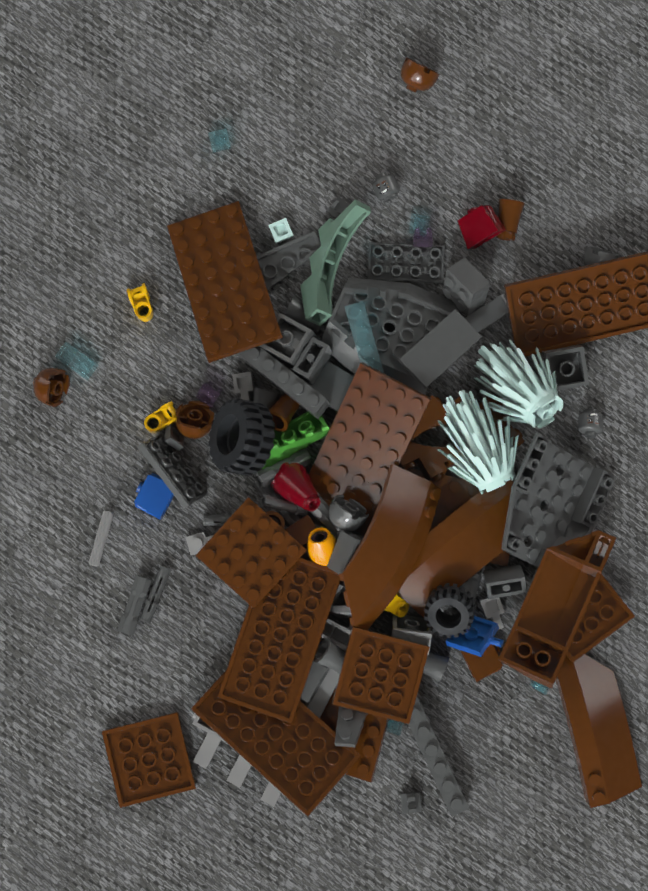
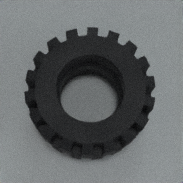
(448, 624)

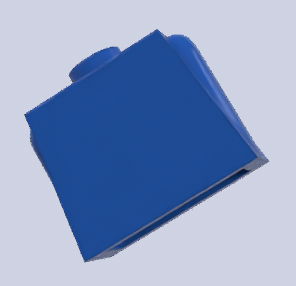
(153, 496)

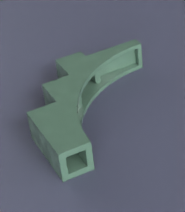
(324, 262)

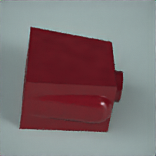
(480, 226)

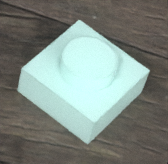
(280, 230)

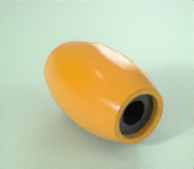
(321, 545)

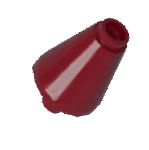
(296, 486)

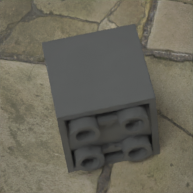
(293, 343)

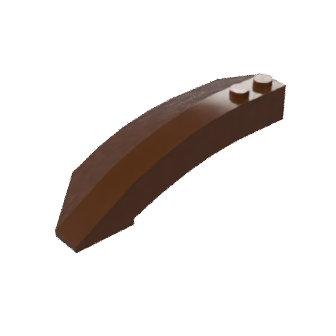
(389, 545)
(459, 546)
(556, 606)
(598, 730)

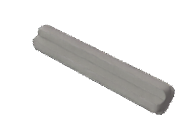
(101, 538)

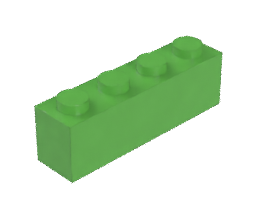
(299, 434)

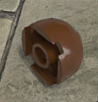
(417, 76)
(50, 385)
(194, 419)

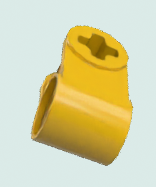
(140, 299)
(162, 416)
(398, 606)

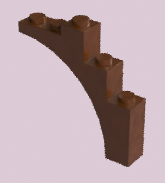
(436, 411)
(429, 459)

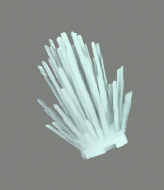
(519, 385)
(487, 459)

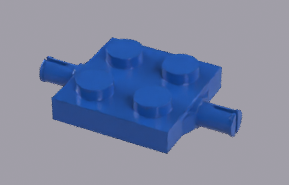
(477, 637)

